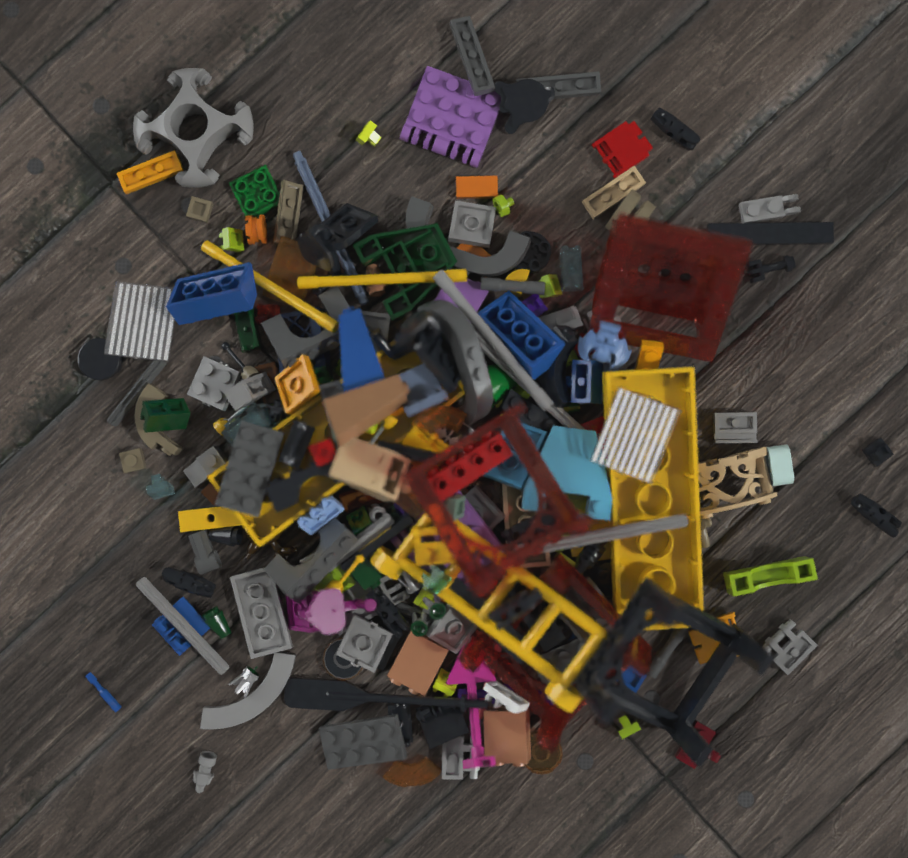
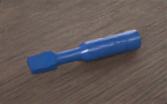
(104, 693)

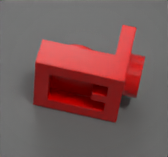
(323, 452)

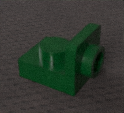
(359, 520)

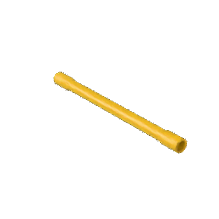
(313, 282)
(321, 318)

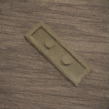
(288, 210)

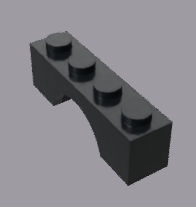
(286, 492)

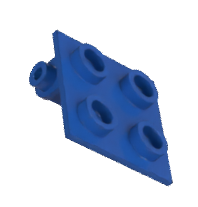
(171, 634)

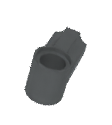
(206, 557)

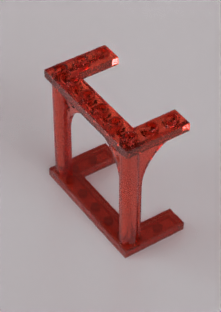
(566, 515)
(554, 718)

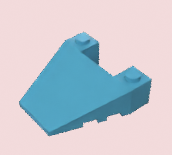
(568, 458)

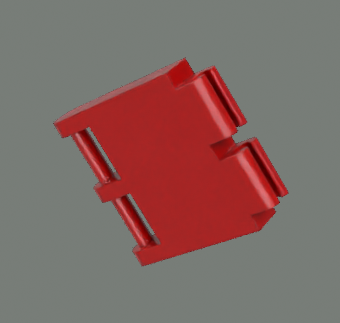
(623, 148)

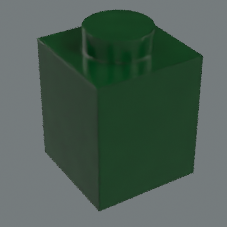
(367, 574)

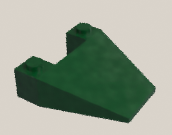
(405, 252)

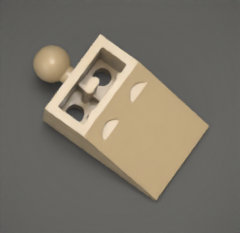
(371, 469)

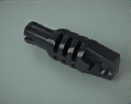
(589, 556)

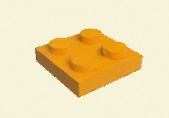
(297, 384)

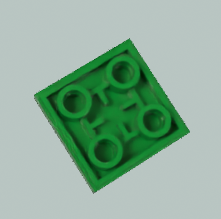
(256, 192)

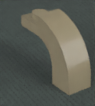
(154, 439)

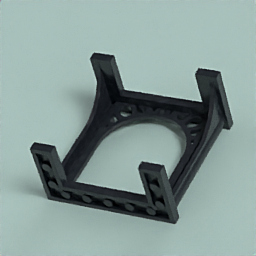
(668, 609)

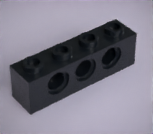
(553, 634)

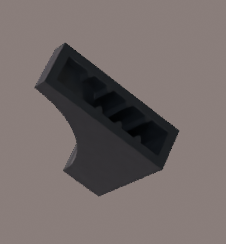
(555, 377)

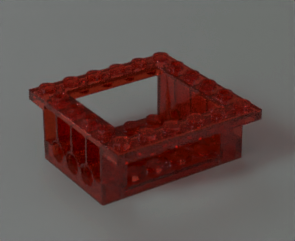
(709, 257)

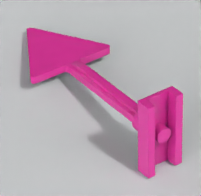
(460, 675)

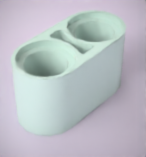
(780, 465)

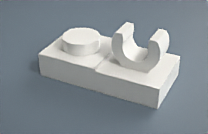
(503, 695)

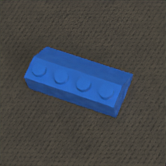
(213, 294)
(522, 334)

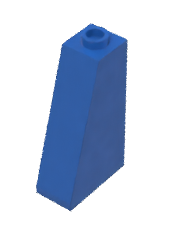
(358, 355)

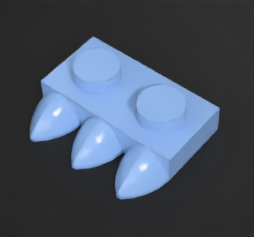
(320, 515)

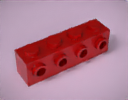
(469, 464)

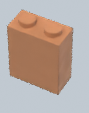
(417, 663)
(507, 736)

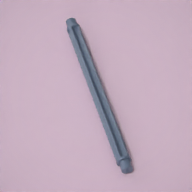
(324, 213)

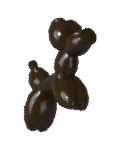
(275, 543)

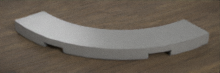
(255, 703)

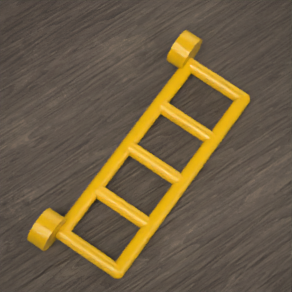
(560, 686)

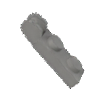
(767, 208)

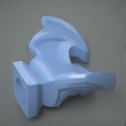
(605, 343)

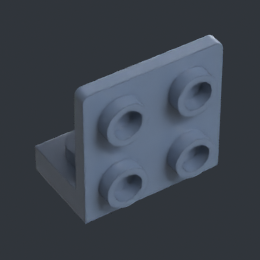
(423, 389)

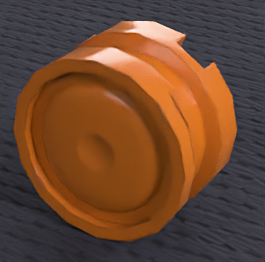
(256, 229)

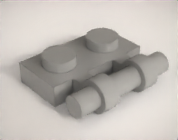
(793, 651)
(452, 759)

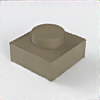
(199, 209)
(132, 460)

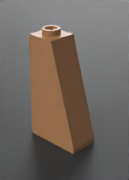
(364, 407)

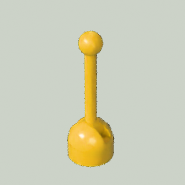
(338, 583)

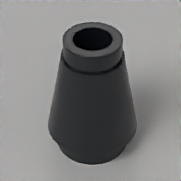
(227, 535)

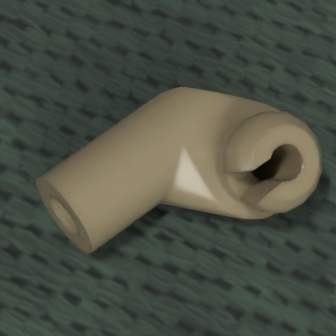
(704, 523)

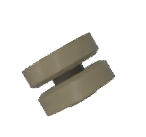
(628, 207)

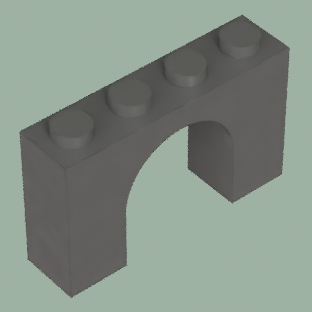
(291, 347)
(302, 579)

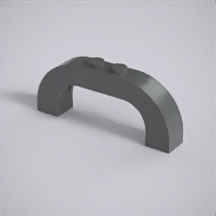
(505, 260)
(468, 358)

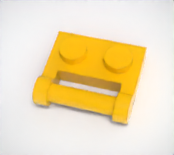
(429, 552)

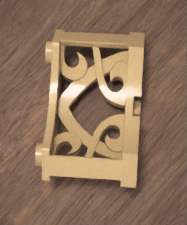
(752, 460)

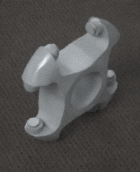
(184, 105)

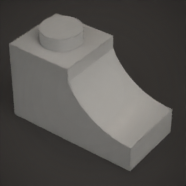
(249, 390)
(205, 465)

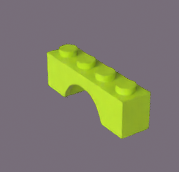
(781, 572)

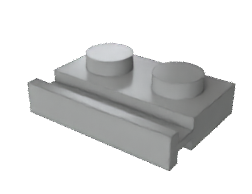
(735, 427)

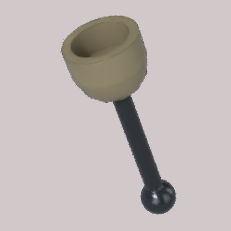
(247, 371)

